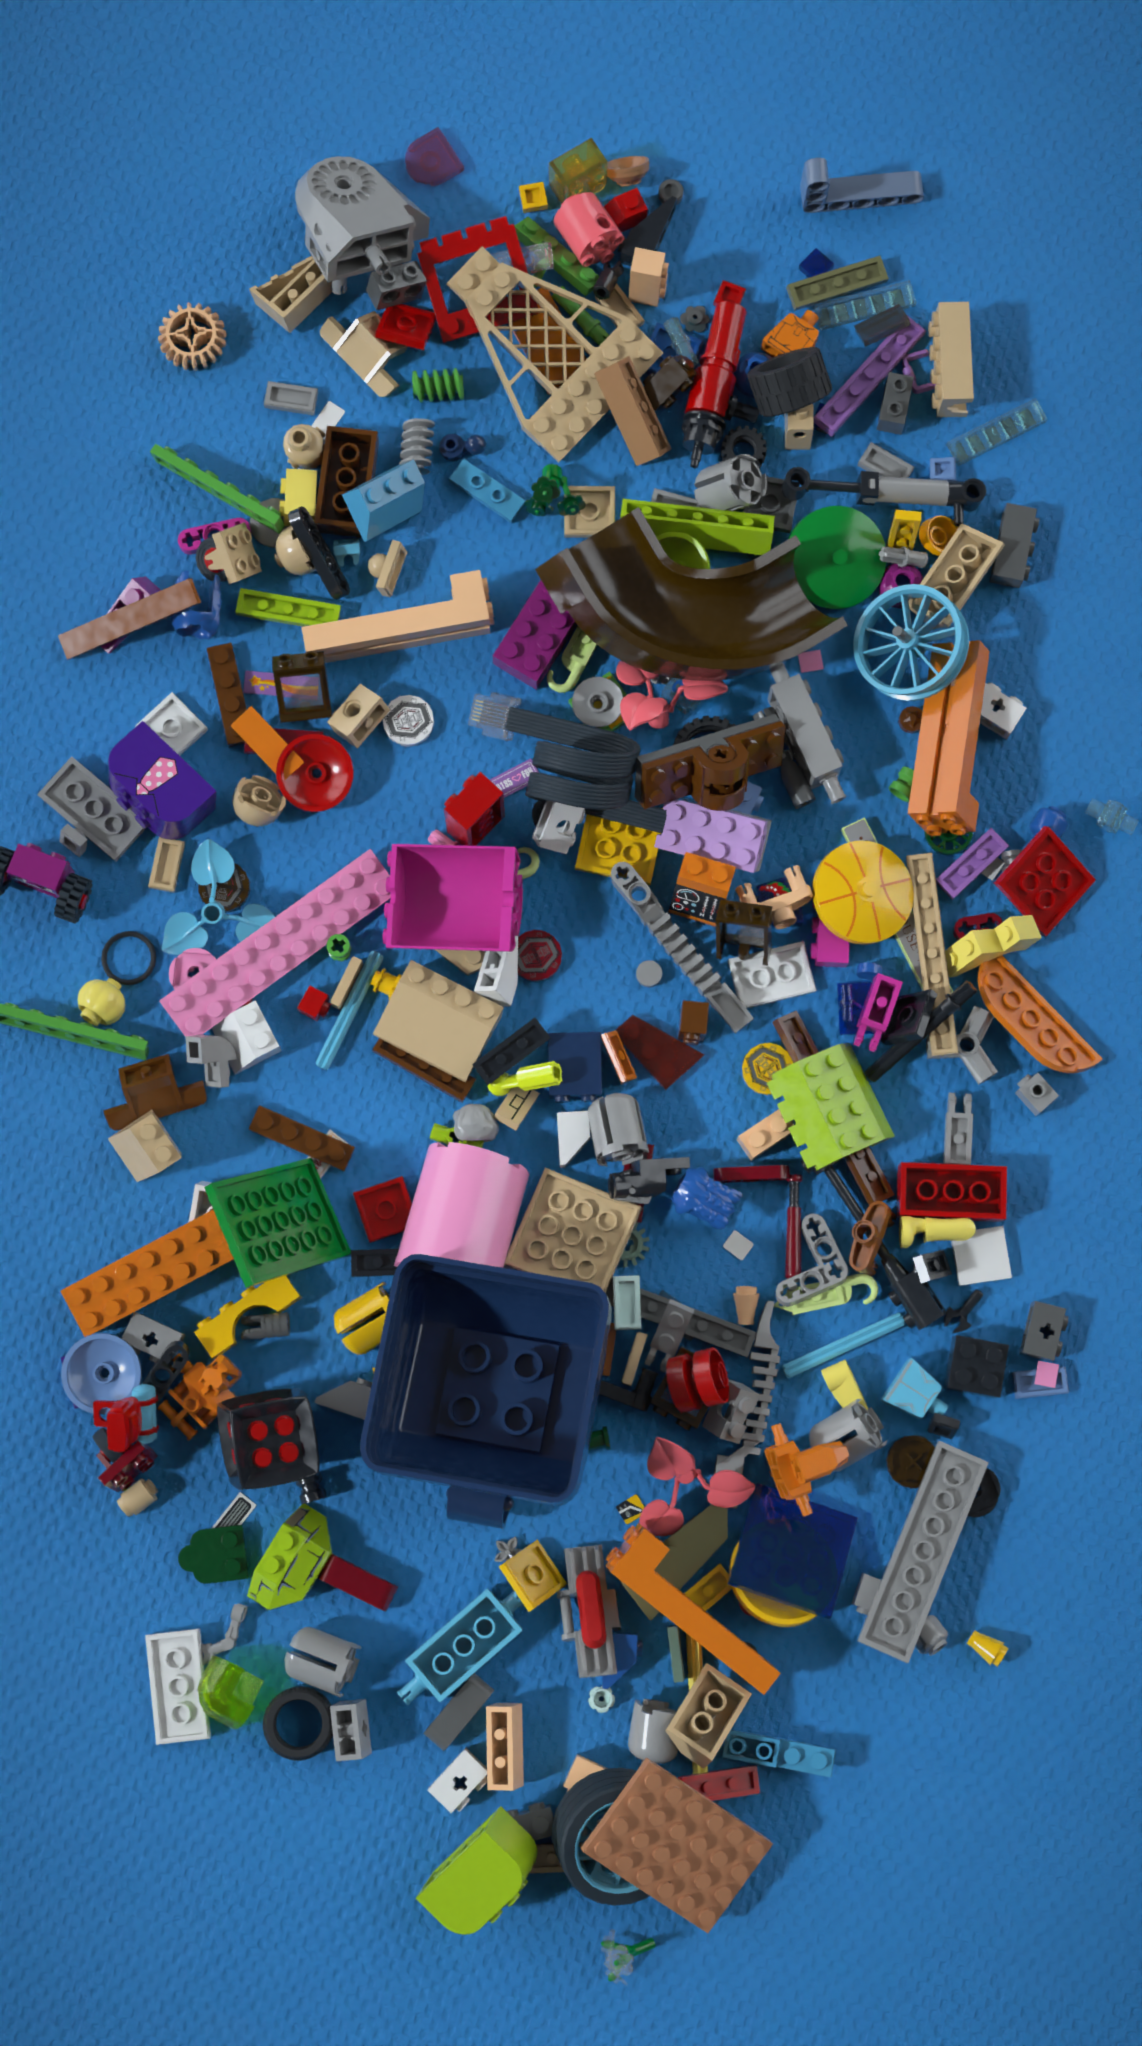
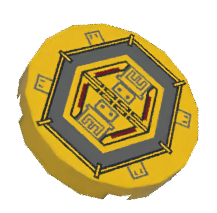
(761, 1064)

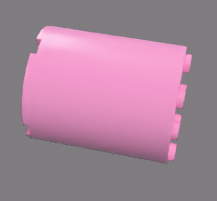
(464, 1205)

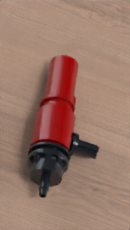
(714, 384)

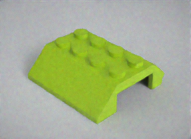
(830, 1106)

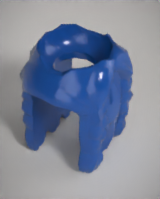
(200, 624)
(705, 1198)

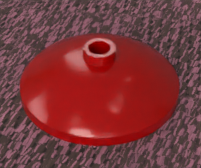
(302, 787)

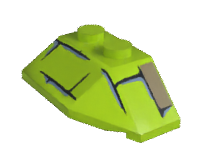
(292, 1560)

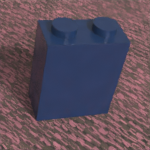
(580, 1064)

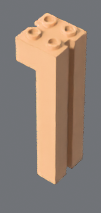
(409, 627)

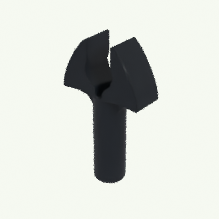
(963, 1311)

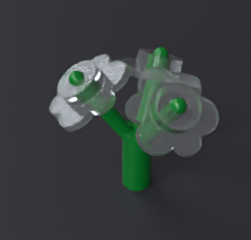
(621, 1956)

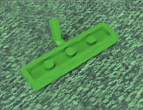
(564, 261)

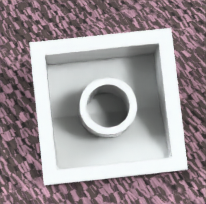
(249, 1036)

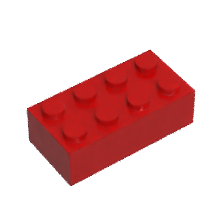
(474, 810)
(952, 1191)

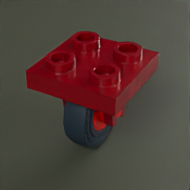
(125, 1464)

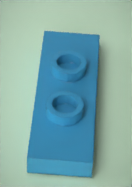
(487, 490)

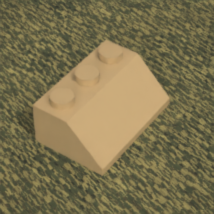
(707, 1715)

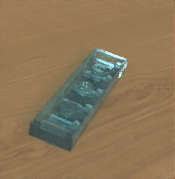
(863, 305)
(997, 431)

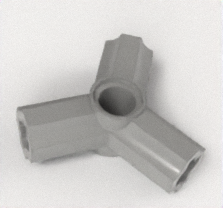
(973, 1031)

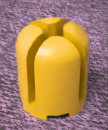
(356, 1313)

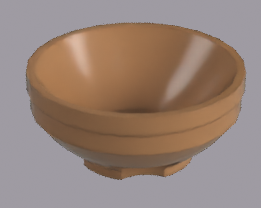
(628, 170)

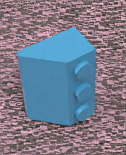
(386, 499)

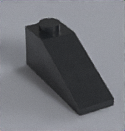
(648, 232)

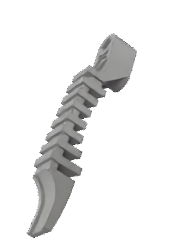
(677, 947)
(762, 1340)

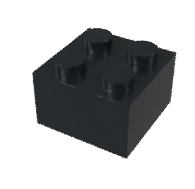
(976, 1366)

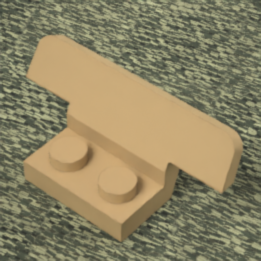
(364, 351)

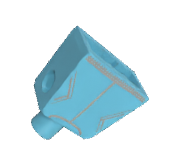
(914, 1391)

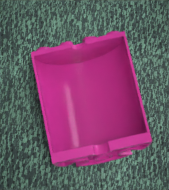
(453, 897)

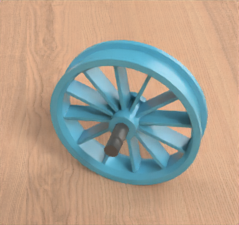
(911, 642)

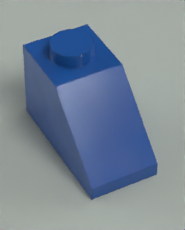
(626, 1652)

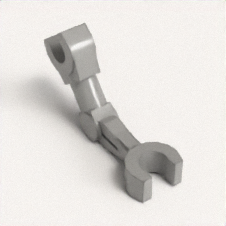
(238, 1614)

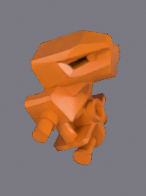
(200, 1393)
(796, 1469)

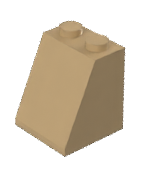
(145, 1146)

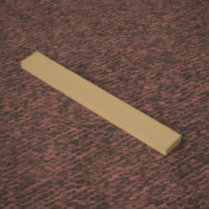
(931, 947)

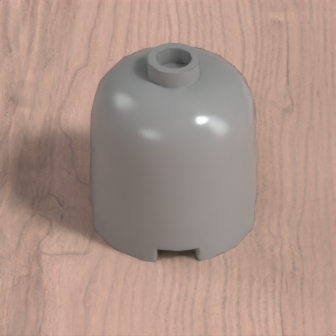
(648, 1732)

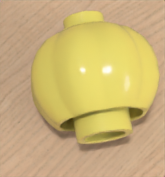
(101, 1002)

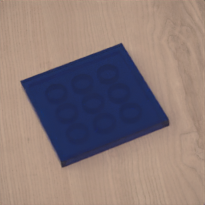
(792, 1555)

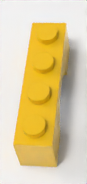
(219, 1333)

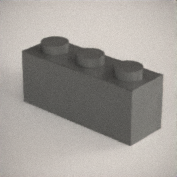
(1015, 532)

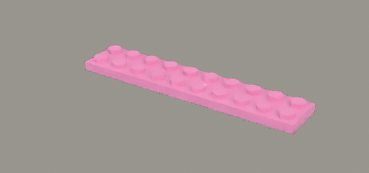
(278, 946)

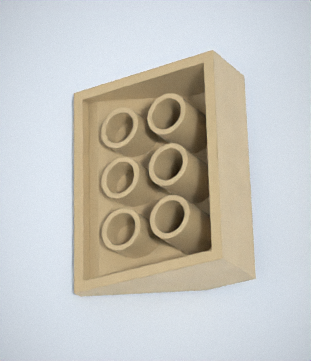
(438, 1021)

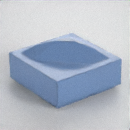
(943, 468)

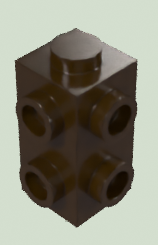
(673, 377)

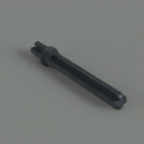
(938, 1015)

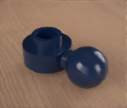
(475, 445)

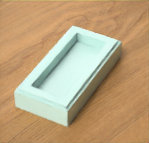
(627, 1302)

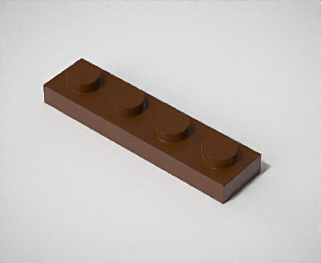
(227, 688)
(437, 1078)
(301, 1138)

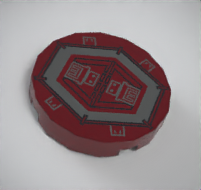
(538, 955)

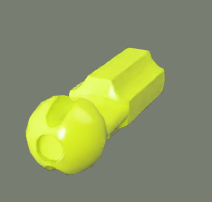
(528, 1078)

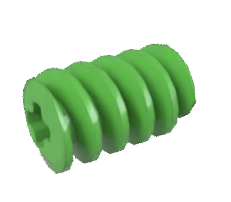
(437, 385)

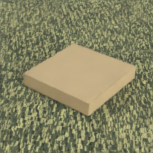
(595, 516)

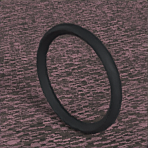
(127, 934)

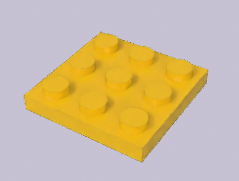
(613, 842)

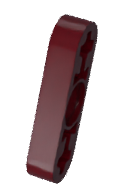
(751, 1173)

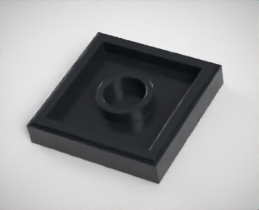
(909, 1017)

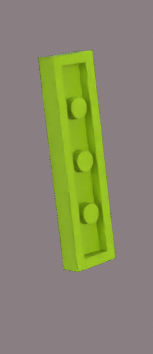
(285, 608)

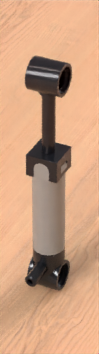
(876, 488)

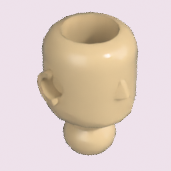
(304, 446)

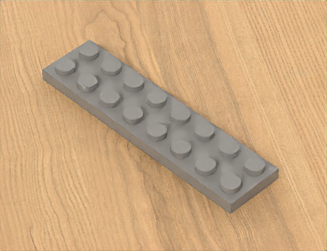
(922, 1552)

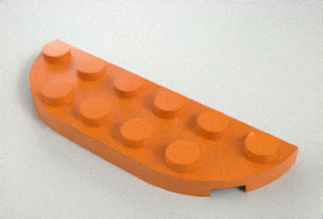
(1033, 1019)

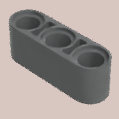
(458, 1711)

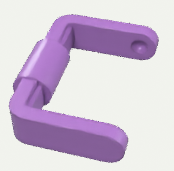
(907, 370)

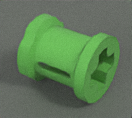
(342, 940)

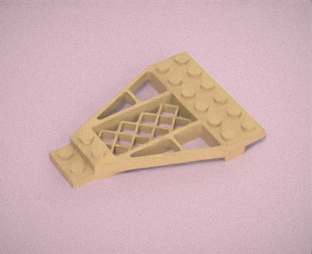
(579, 401)

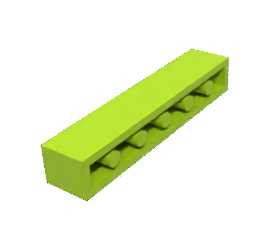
(711, 527)

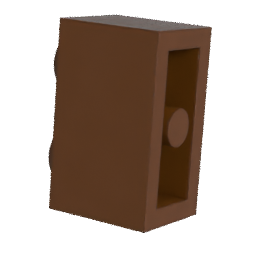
(693, 1022)

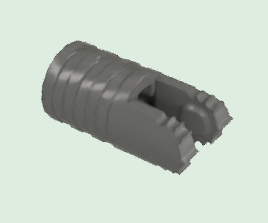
(271, 1326)

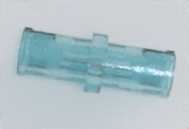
(680, 341)

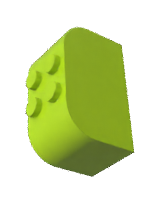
(481, 1875)

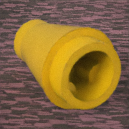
(988, 1648)

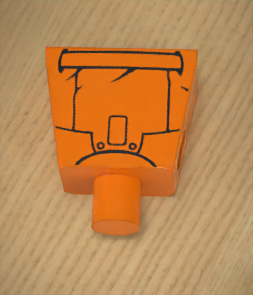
(791, 334)

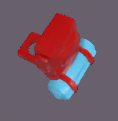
(129, 1418)

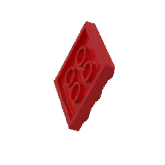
(1045, 880)

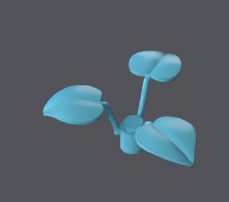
(209, 866)

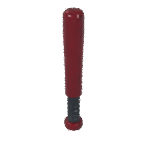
(793, 1237)

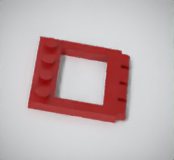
(461, 323)

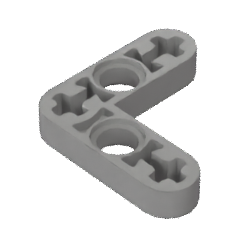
(821, 1272)

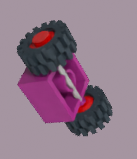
(48, 875)

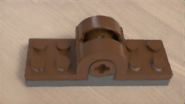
(711, 766)

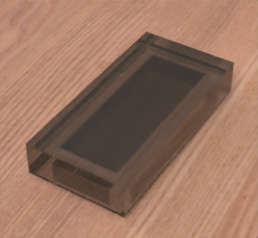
(882, 325)

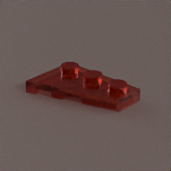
(657, 1051)

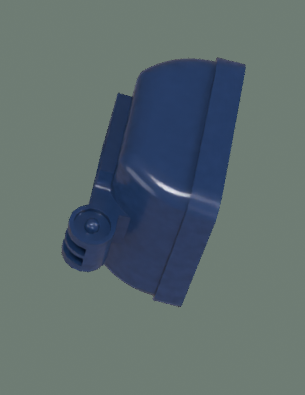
(486, 1384)

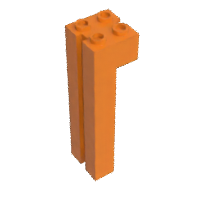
(947, 747)
(635, 1566)

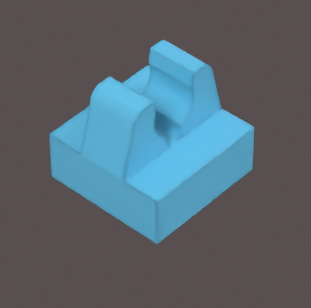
(347, 546)

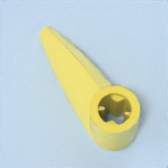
(843, 1384)

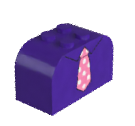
(158, 784)

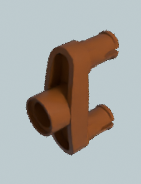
(863, 1252)

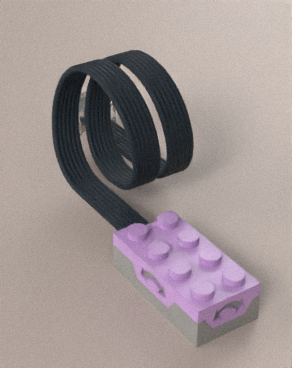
(609, 766)

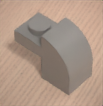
(214, 1054)

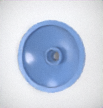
(83, 1369)

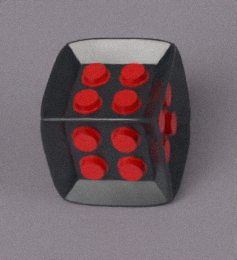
(268, 1438)

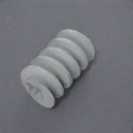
(415, 443)

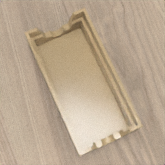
(951, 359)

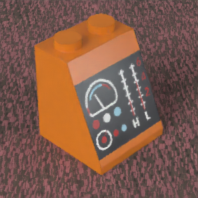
(701, 888)

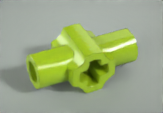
(443, 1135)

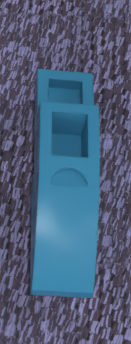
(779, 1753)

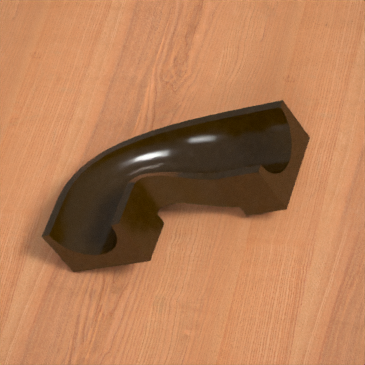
(684, 617)

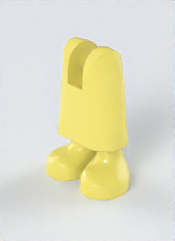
(934, 1229)

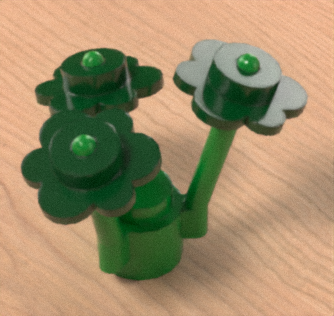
(548, 489)

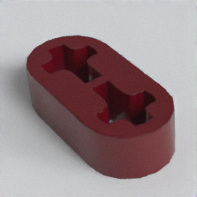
(975, 921)

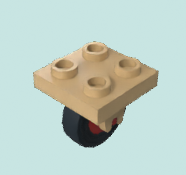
(228, 555)

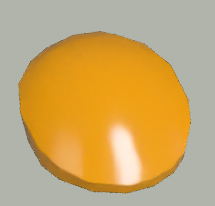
(936, 533)

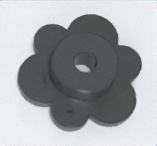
(698, 324)

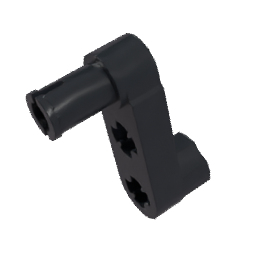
(638, 1398)

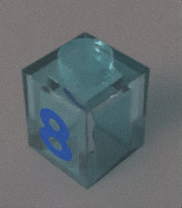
(683, 704)

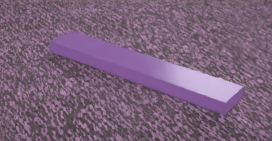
(867, 378)

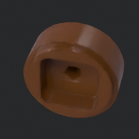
(910, 719)

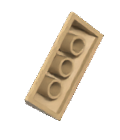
(959, 570)

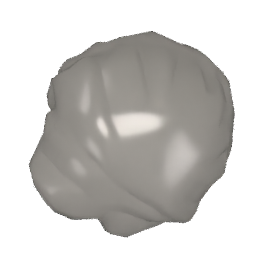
(475, 1123)

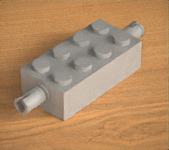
(806, 732)

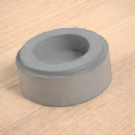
(649, 973)

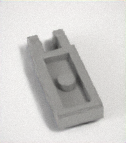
(958, 1132)
(670, 1332)

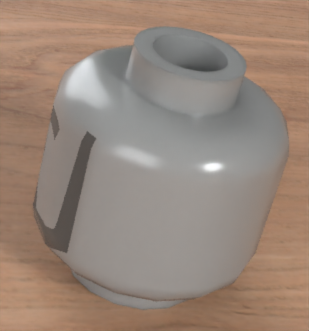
(932, 1636)

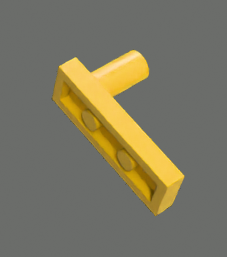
(904, 529)

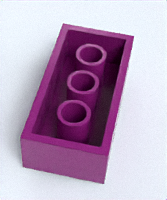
(534, 639)

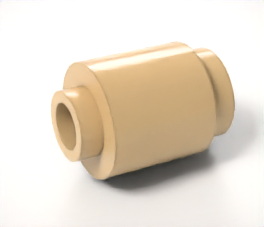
(137, 1497)

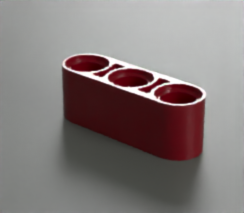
(358, 1582)

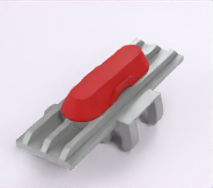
(596, 1609)

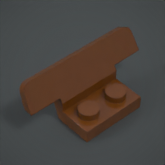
(152, 1087)

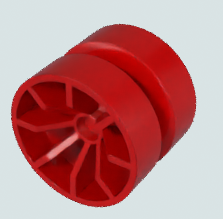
(697, 1380)

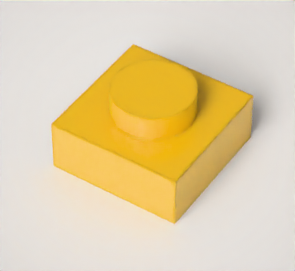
(533, 197)

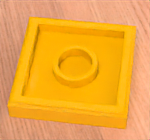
(533, 1575)

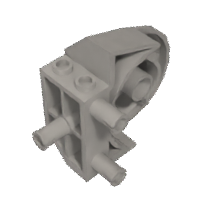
(356, 220)

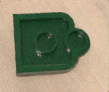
(216, 1555)

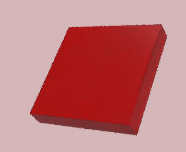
(406, 326)
(384, 1208)

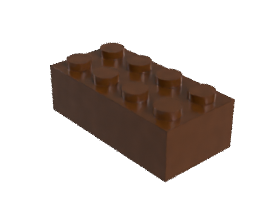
(346, 463)

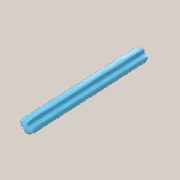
(349, 1010)
(843, 1345)

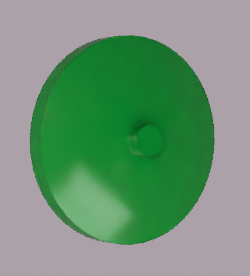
(838, 557)

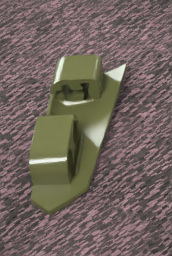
(688, 1551)

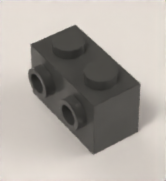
(536, 1820)

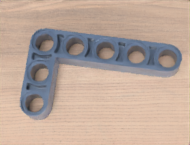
(856, 192)

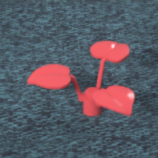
(642, 709)
(670, 1460)

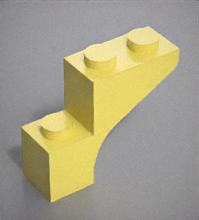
(983, 945)

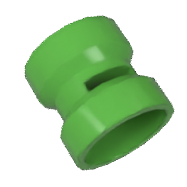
(902, 786)

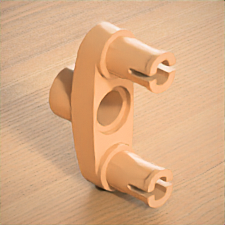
(784, 904)

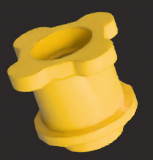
(385, 982)

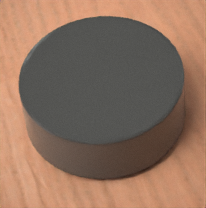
(670, 188)

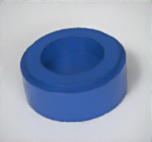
(868, 970)

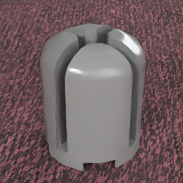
(730, 484)
(617, 1129)
(844, 1421)
(327, 1648)

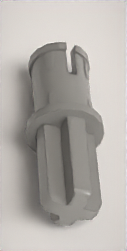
(903, 556)

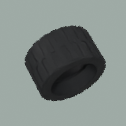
(789, 381)

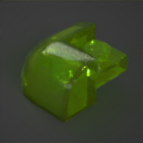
(228, 1692)

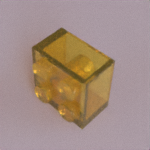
(578, 171)

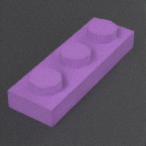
(971, 863)

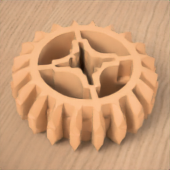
(172, 336)

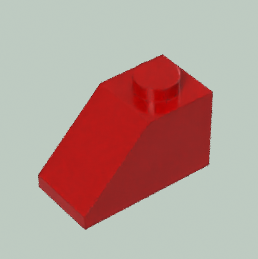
(627, 209)

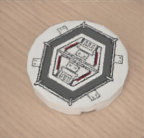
(408, 720)

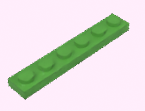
(210, 483)
(79, 1033)

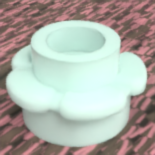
(603, 1706)

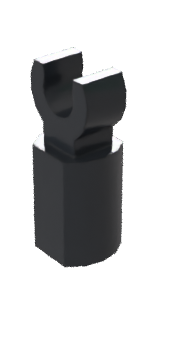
(607, 280)

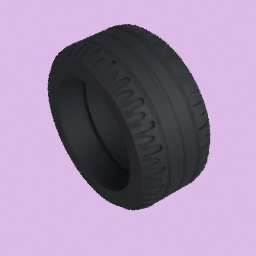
(270, 1729)

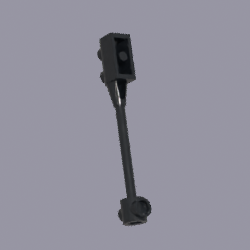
(916, 1297)

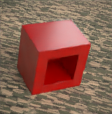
(314, 1003)

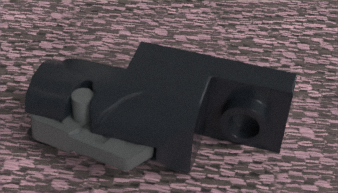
(644, 1179)

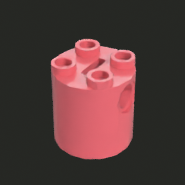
(588, 229)

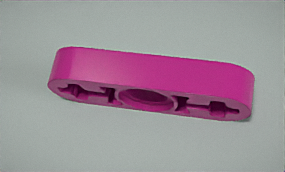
(206, 529)

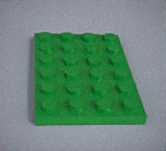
(277, 1221)

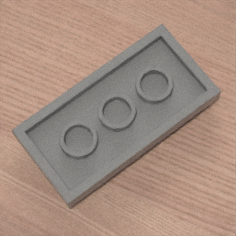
(91, 808)

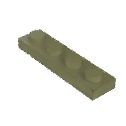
(837, 283)

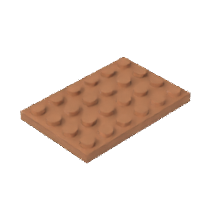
(676, 1845)

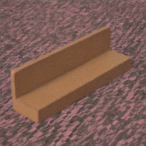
(632, 411)

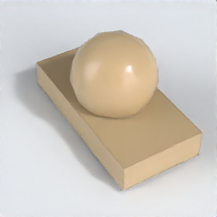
(387, 567)

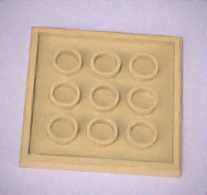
(572, 1231)

